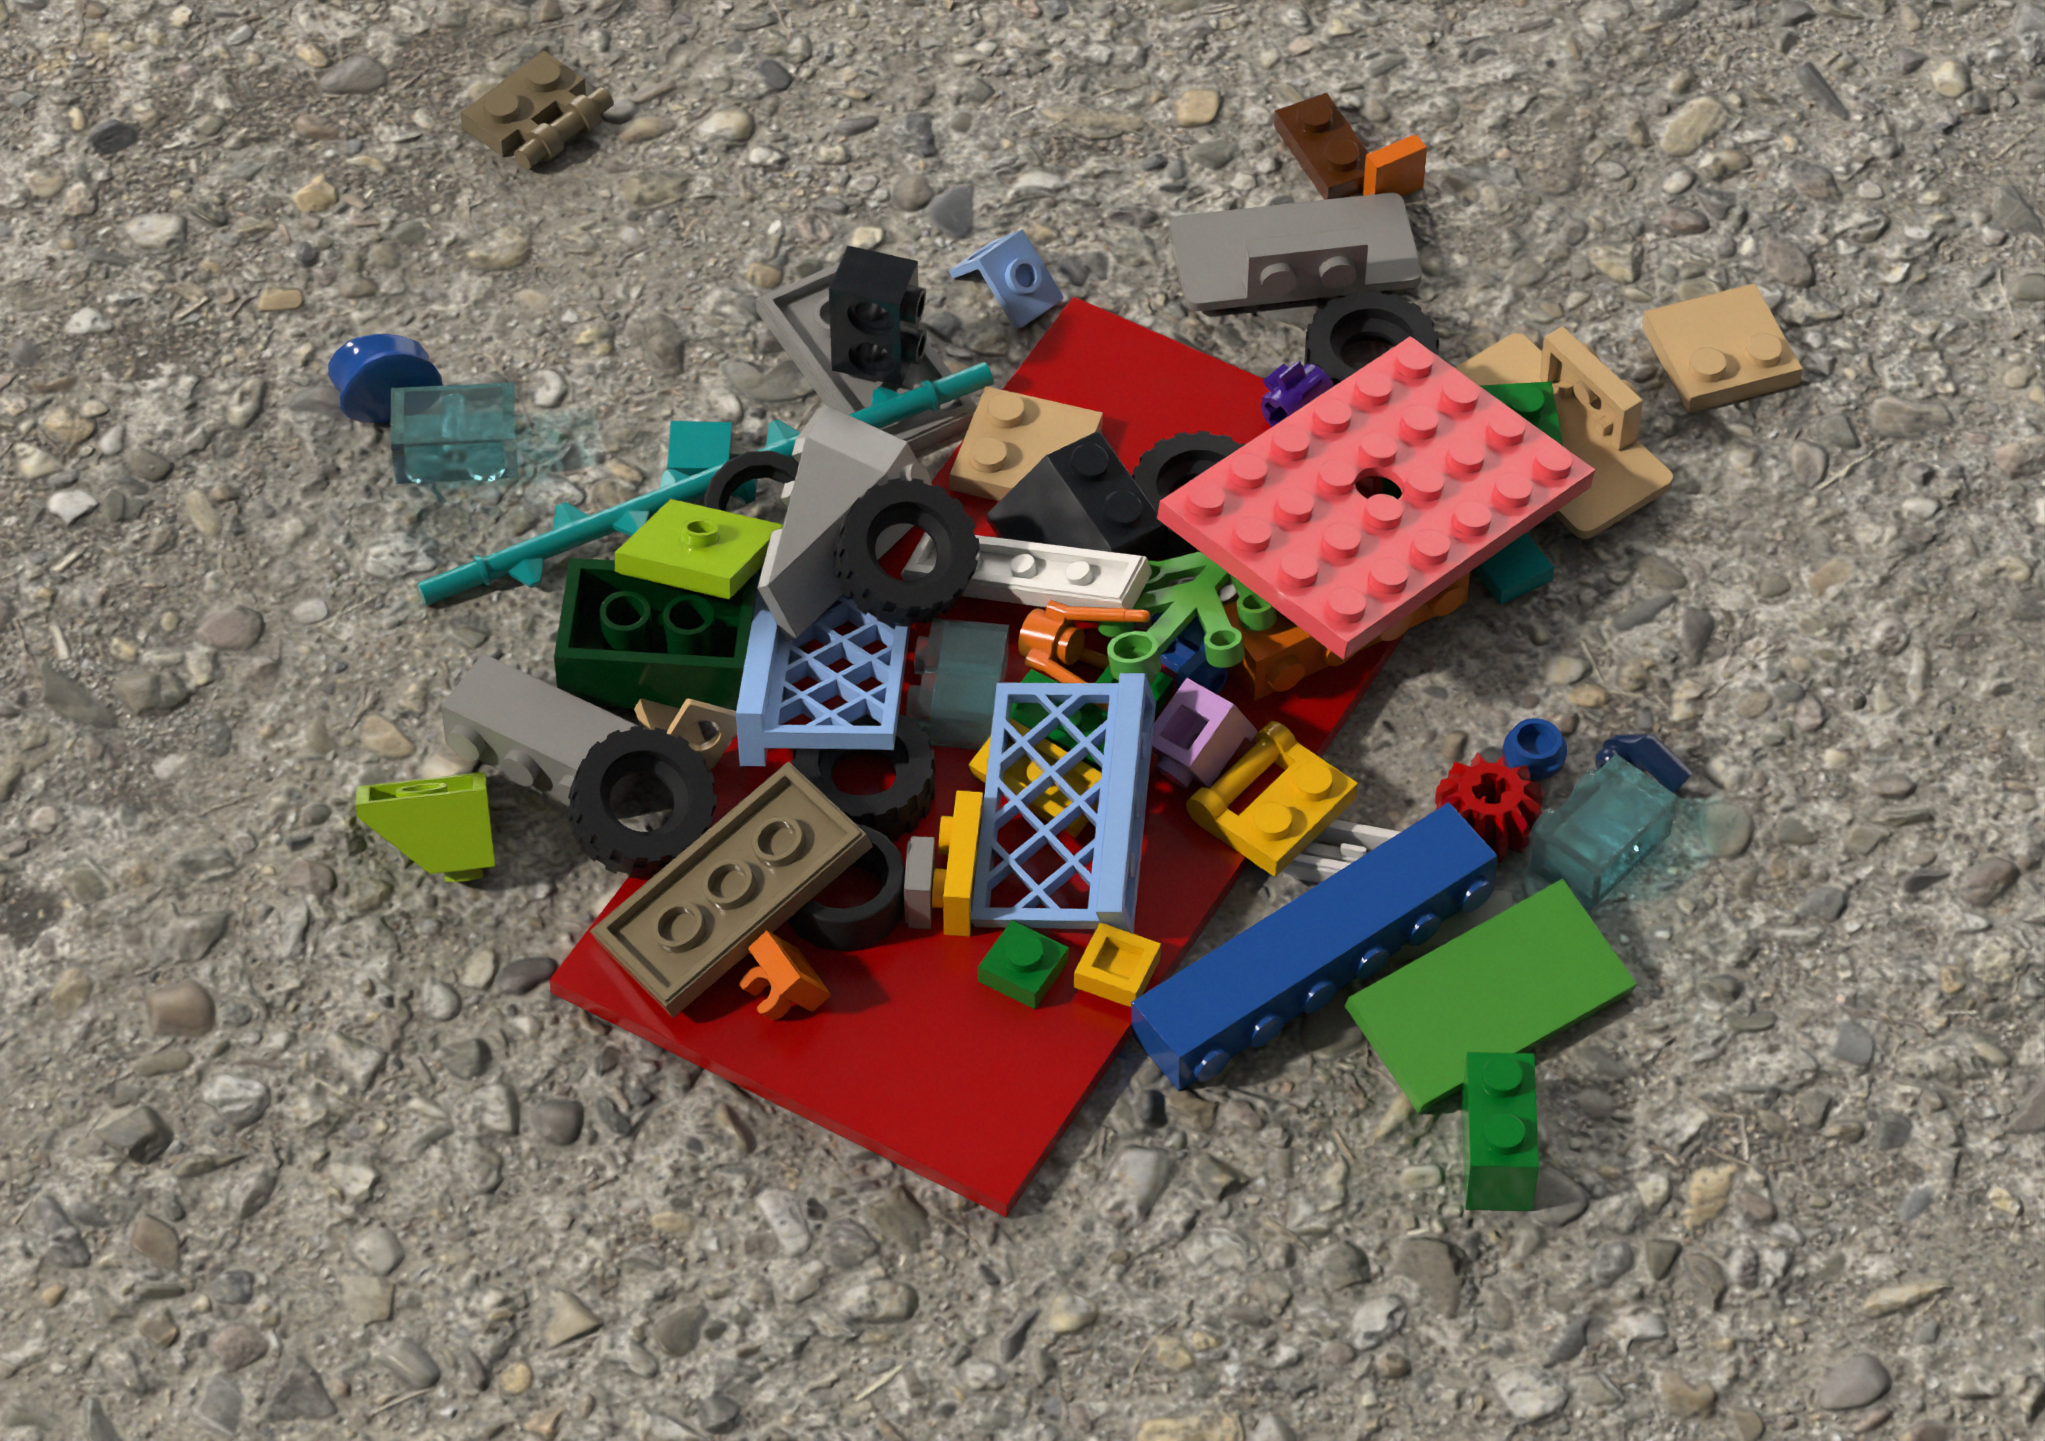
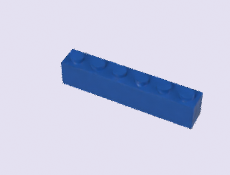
(1314, 947)

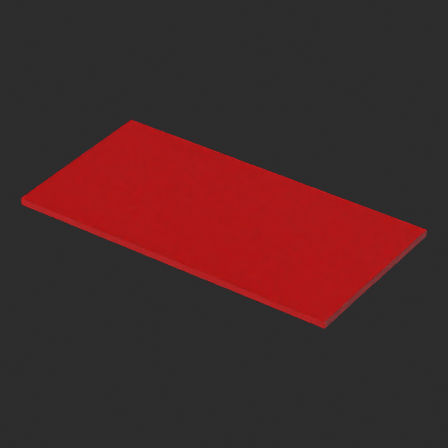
(909, 1041)

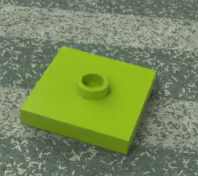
(696, 549)

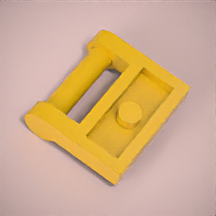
(1286, 813)

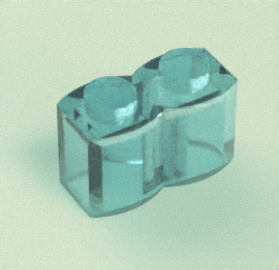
(959, 681)

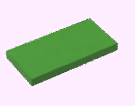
(1490, 992)

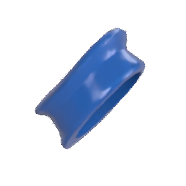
(373, 365)

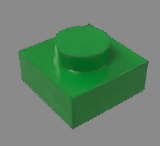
(1023, 964)

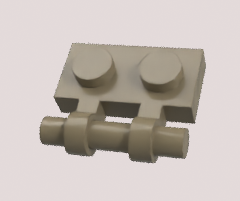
(525, 103)

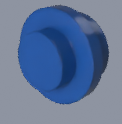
(1538, 745)

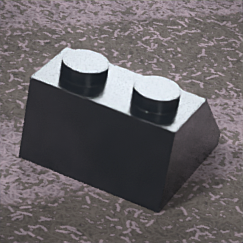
(1080, 501)

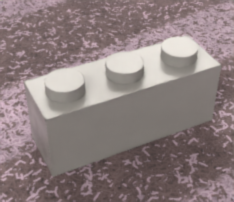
(527, 728)

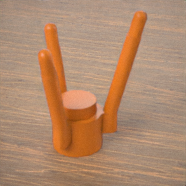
(1053, 639)

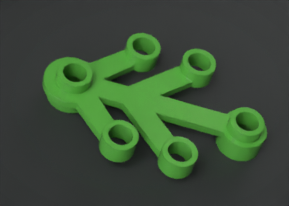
(1182, 603)

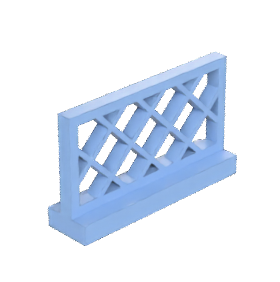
(775, 664)
(1120, 806)

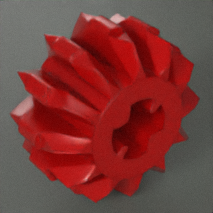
(1494, 802)

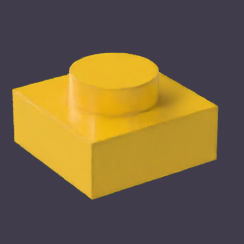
(1117, 964)

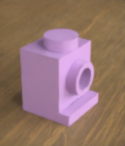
(1198, 735)

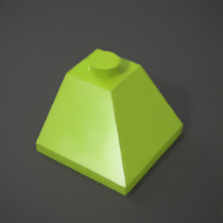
(434, 822)

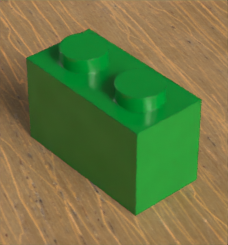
(1499, 1131)

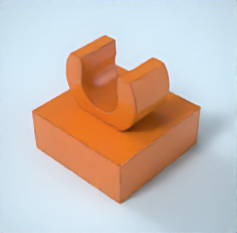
(787, 973)

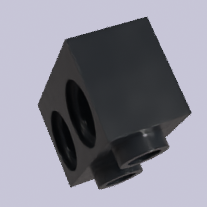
(876, 316)

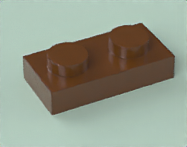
(1324, 145)

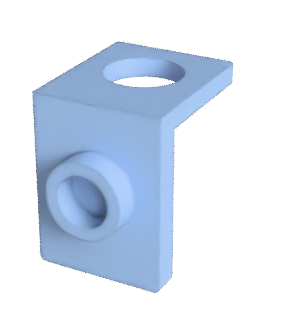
(1014, 277)

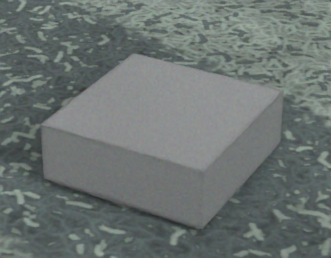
(919, 882)

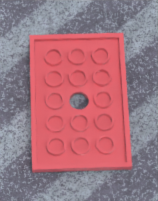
(1353, 566)

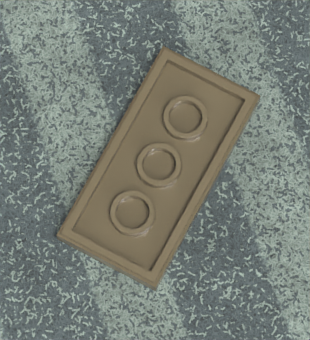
(731, 889)

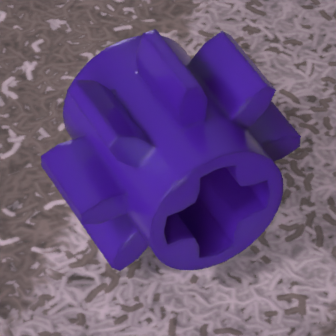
(1292, 389)

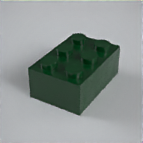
(649, 639)

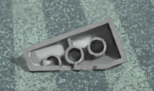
(836, 466)

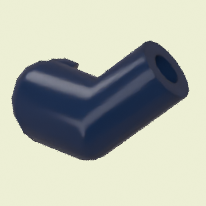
(1647, 754)

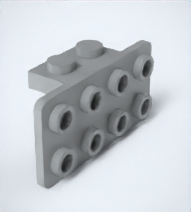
(1294, 251)

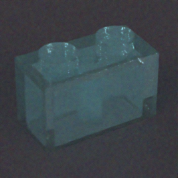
(454, 433)
(1602, 830)

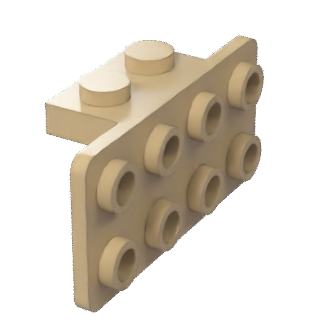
(1596, 421)

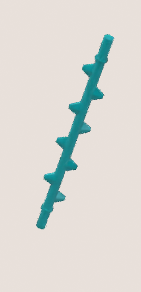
(575, 528)

